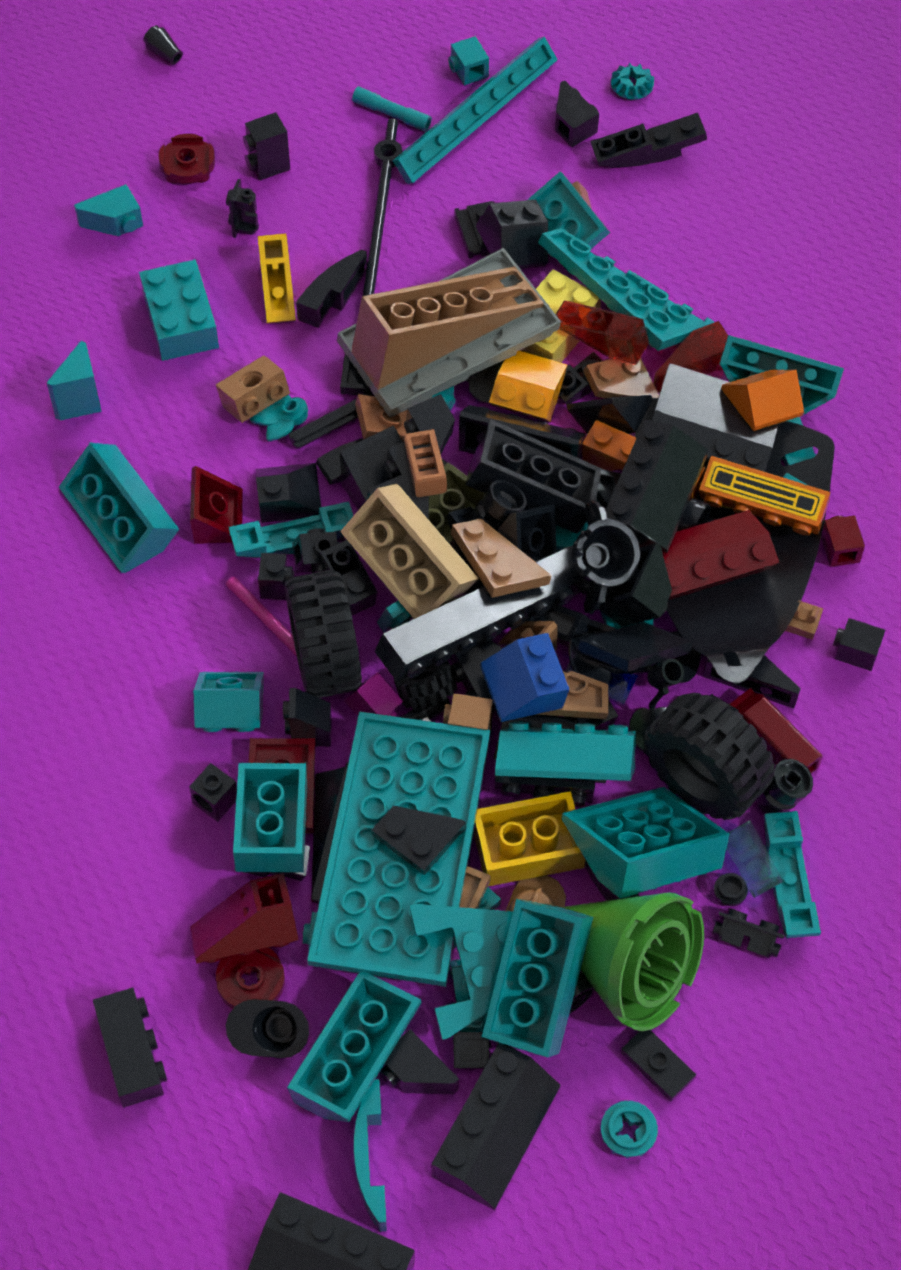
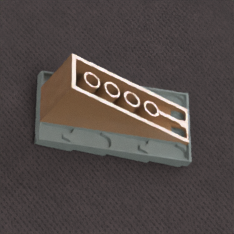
(444, 331)

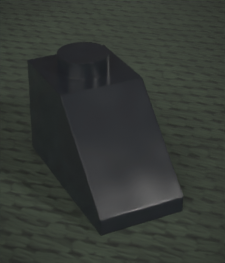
(417, 1069)

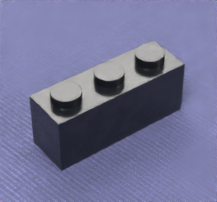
(130, 1046)

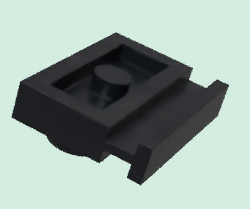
(466, 222)

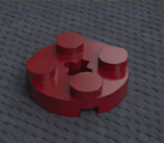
(191, 171)
(269, 971)

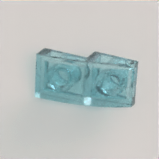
(752, 859)

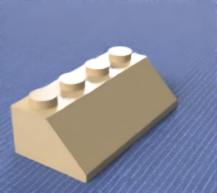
(407, 552)

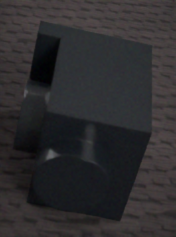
(273, 575)

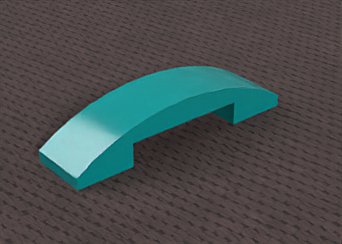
(252, 539)
(793, 895)
(372, 1196)

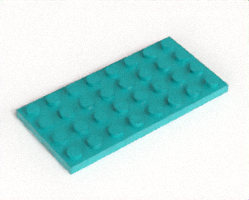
(368, 887)

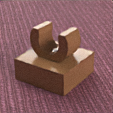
(805, 620)

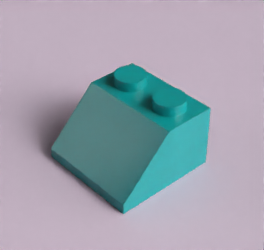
(228, 701)

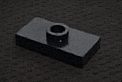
(658, 1063)

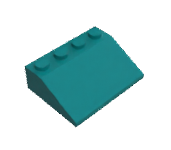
(646, 841)

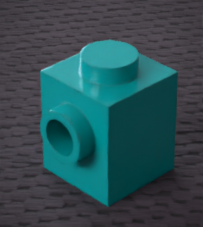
(469, 60)

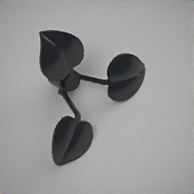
(659, 676)

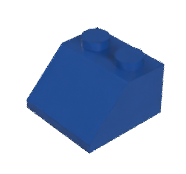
(525, 678)

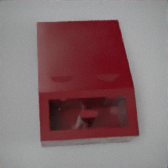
(246, 921)

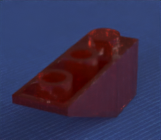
(606, 331)
(698, 352)

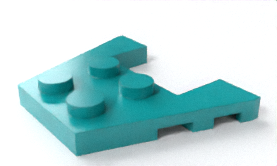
(480, 946)

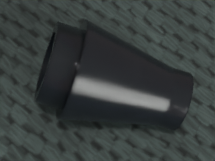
(162, 44)

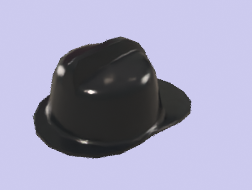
(267, 1028)

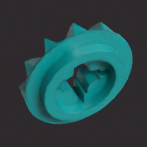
(624, 87)
(634, 1114)

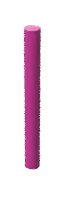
(261, 612)

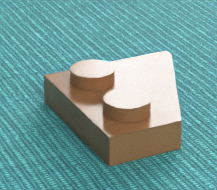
(619, 379)

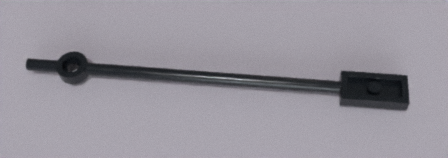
(384, 155)

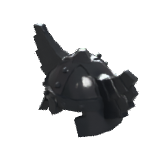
(604, 554)

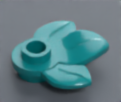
(282, 417)

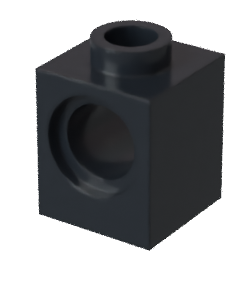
(213, 792)

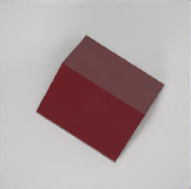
(213, 507)

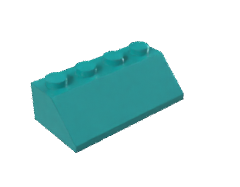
(117, 506)
(566, 752)
(537, 977)
(352, 1048)

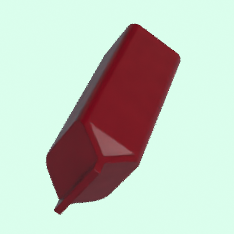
(777, 731)

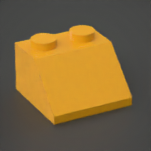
(528, 385)

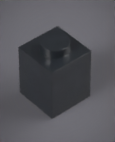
(858, 644)

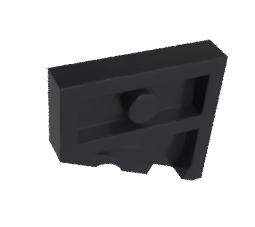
(418, 835)

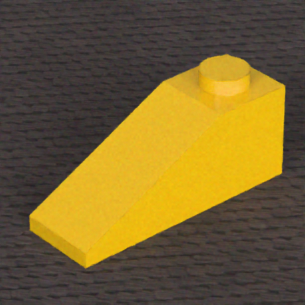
(276, 278)

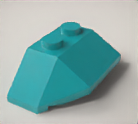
(816, 379)

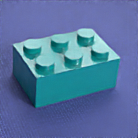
(179, 310)
(270, 817)

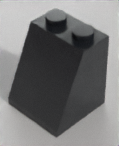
(364, 464)

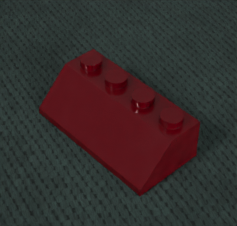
(718, 553)

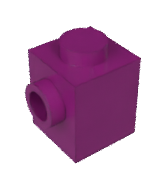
(374, 697)

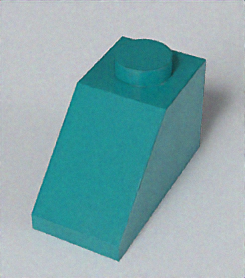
(110, 212)

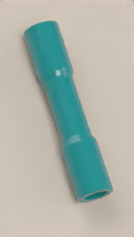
(377, 103)

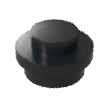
(730, 889)

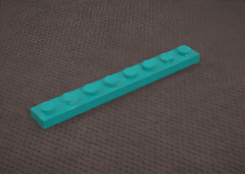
(475, 110)

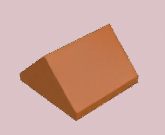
(766, 397)

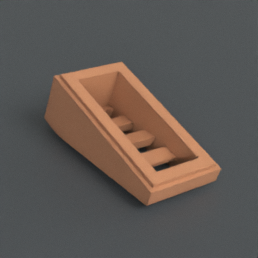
(428, 481)

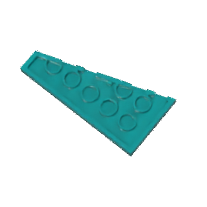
(624, 292)

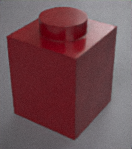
(842, 540)

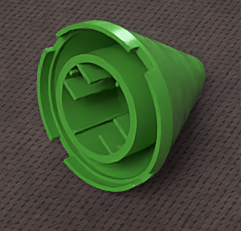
(642, 955)

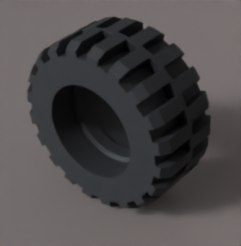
(323, 633)
(709, 756)

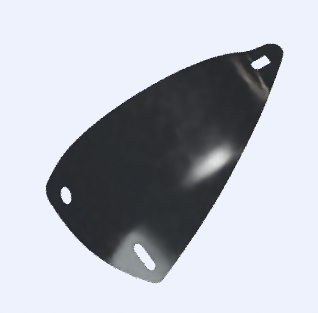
(756, 609)

